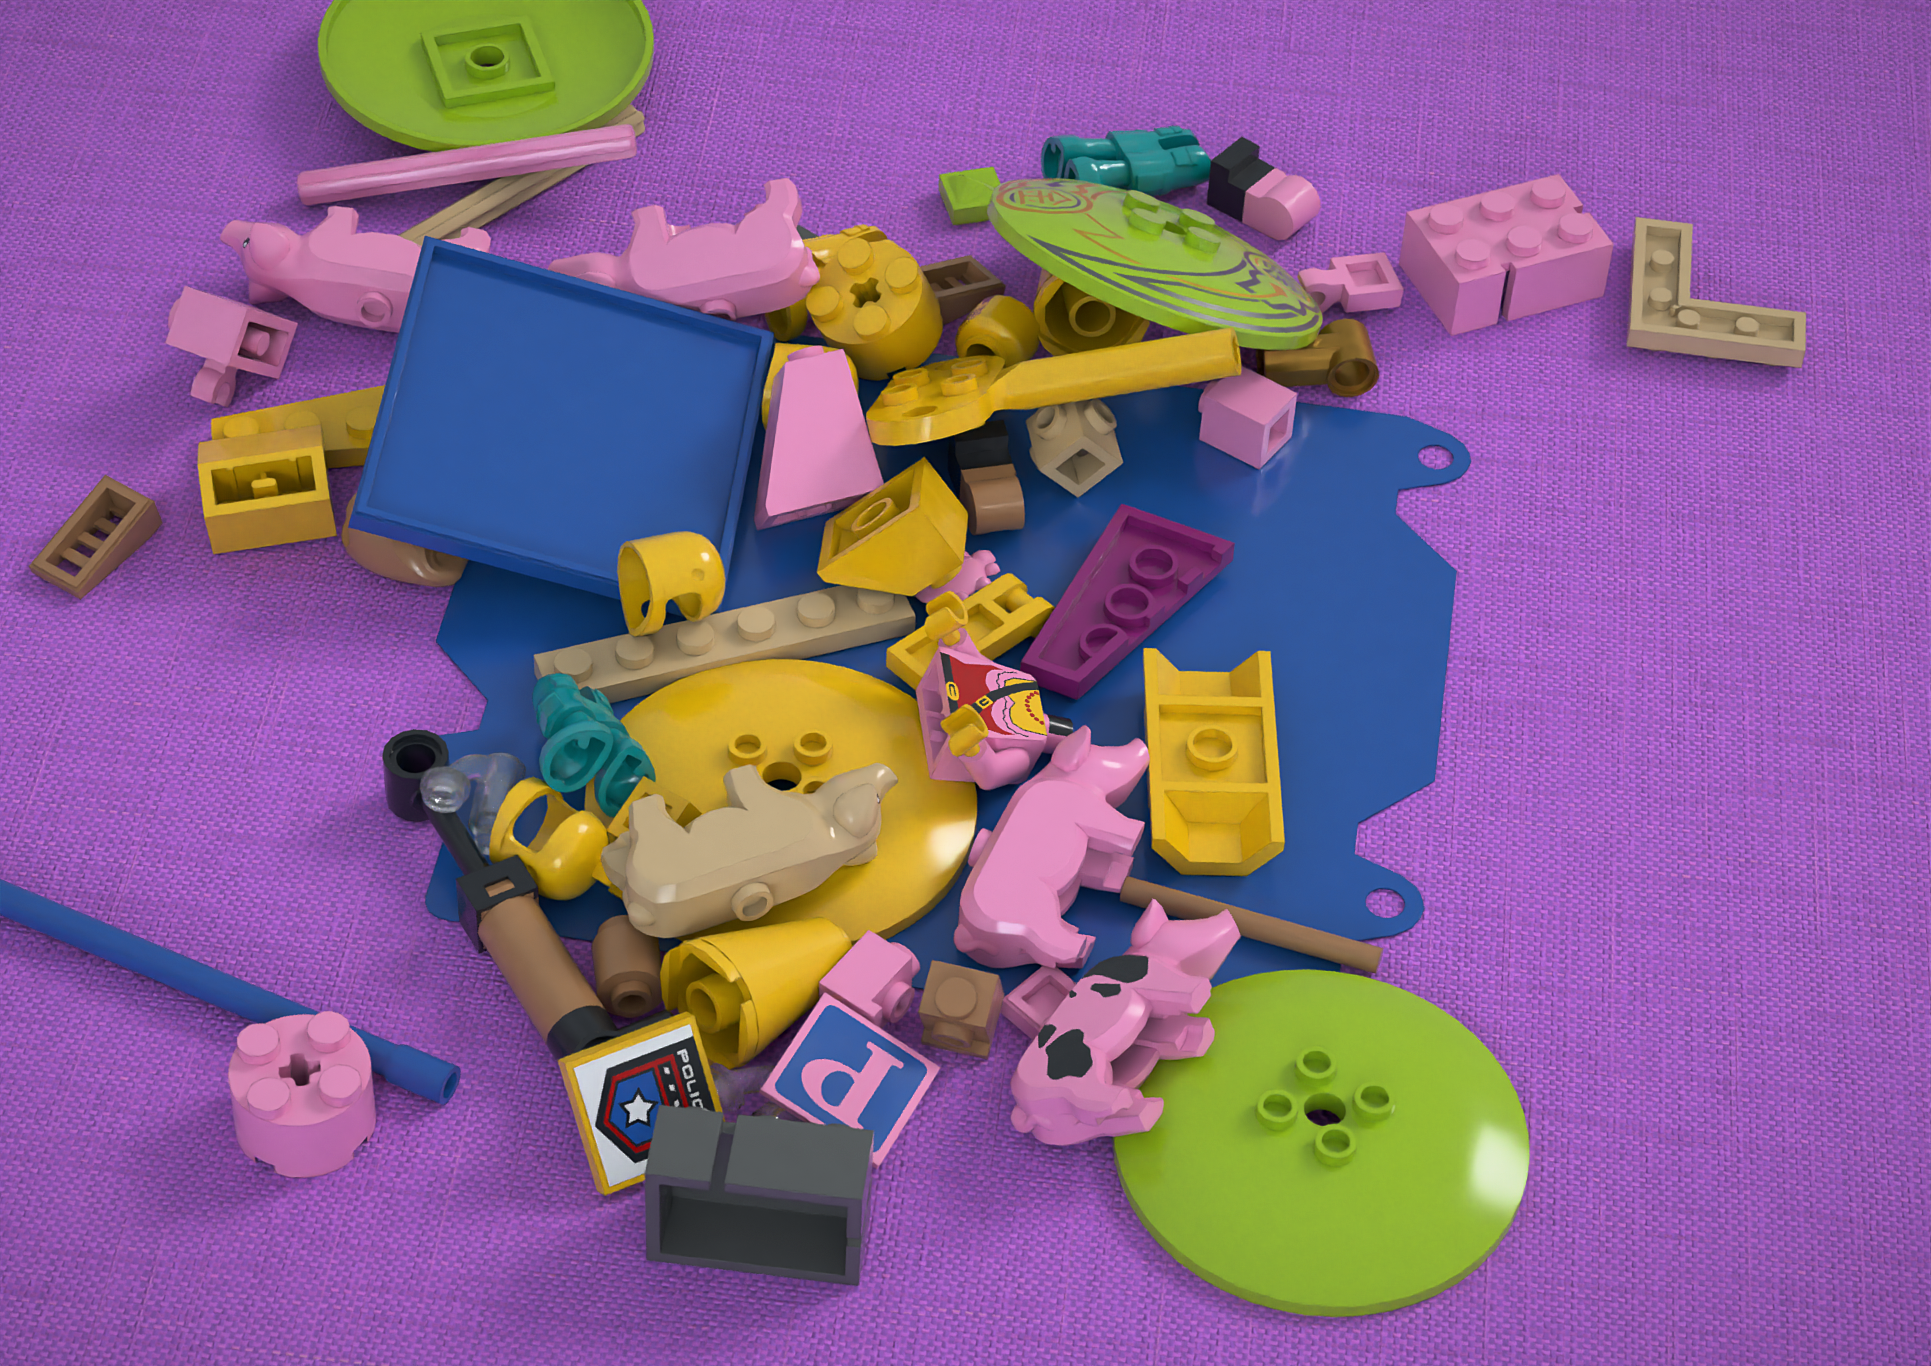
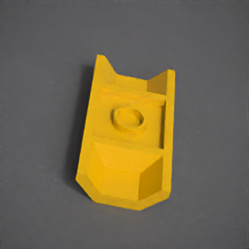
(1213, 766)

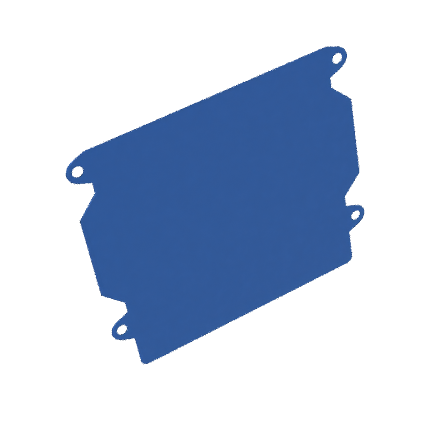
(1315, 578)

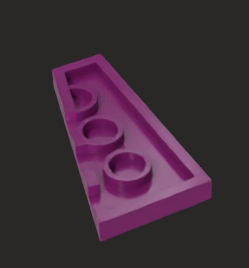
(1120, 596)

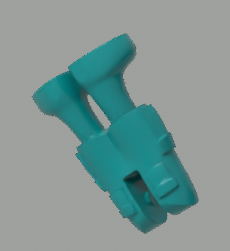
(1130, 159)
(586, 743)

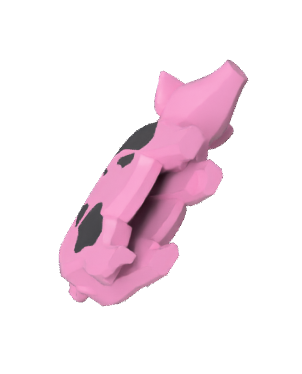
(1113, 1028)

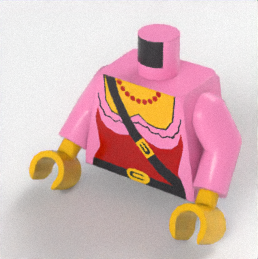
(978, 715)

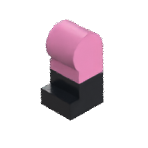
(1259, 192)

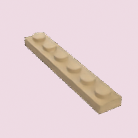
(775, 629)

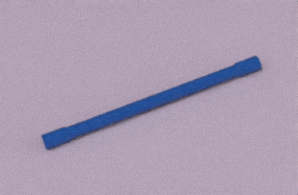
(395, 1062)

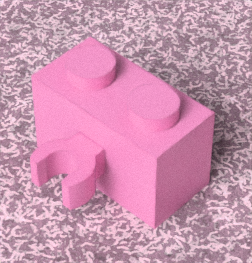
(230, 339)

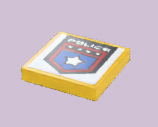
(620, 1088)

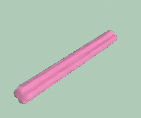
(467, 164)

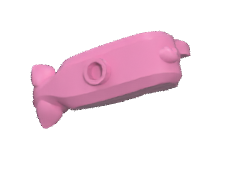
(712, 266)
(333, 269)
(1045, 846)

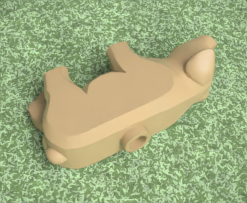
(745, 854)

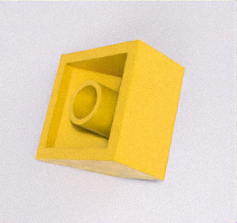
(897, 536)

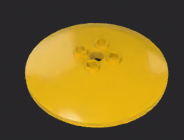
(805, 727)

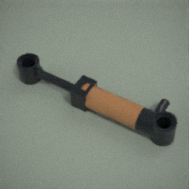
(503, 912)

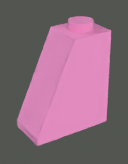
(815, 441)

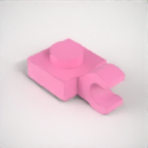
(1356, 281)

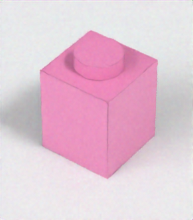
(1247, 416)

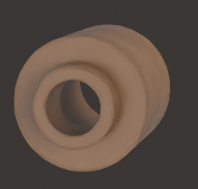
(626, 968)

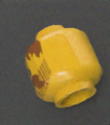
(999, 328)

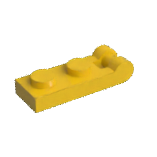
(997, 621)

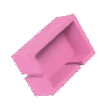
(1532, 229)

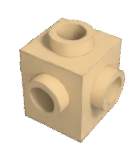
(1074, 443)

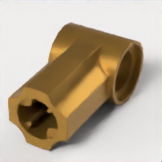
(1336, 358)

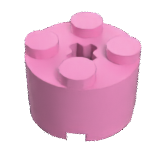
(302, 1093)

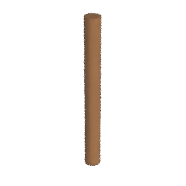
(1256, 925)

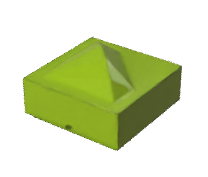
(968, 194)

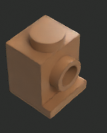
(960, 1009)

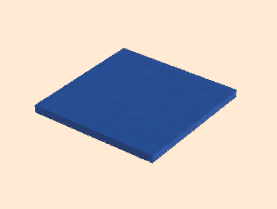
(557, 421)

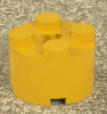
(876, 308)

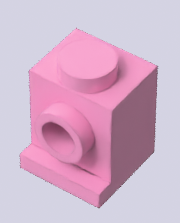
(874, 979)

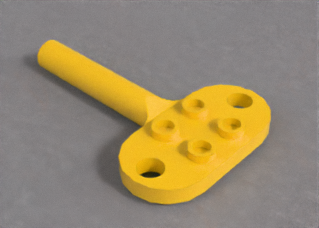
(966, 390)

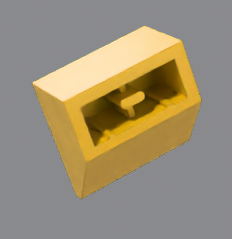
(266, 489)

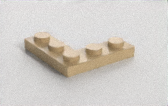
(1670, 321)

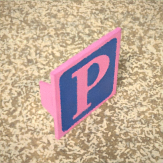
(850, 1075)

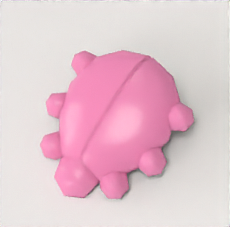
(969, 579)

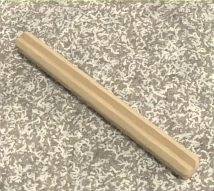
(503, 194)

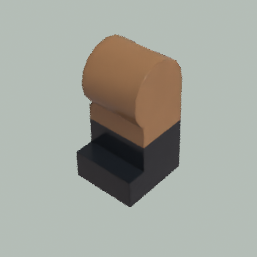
(986, 478)

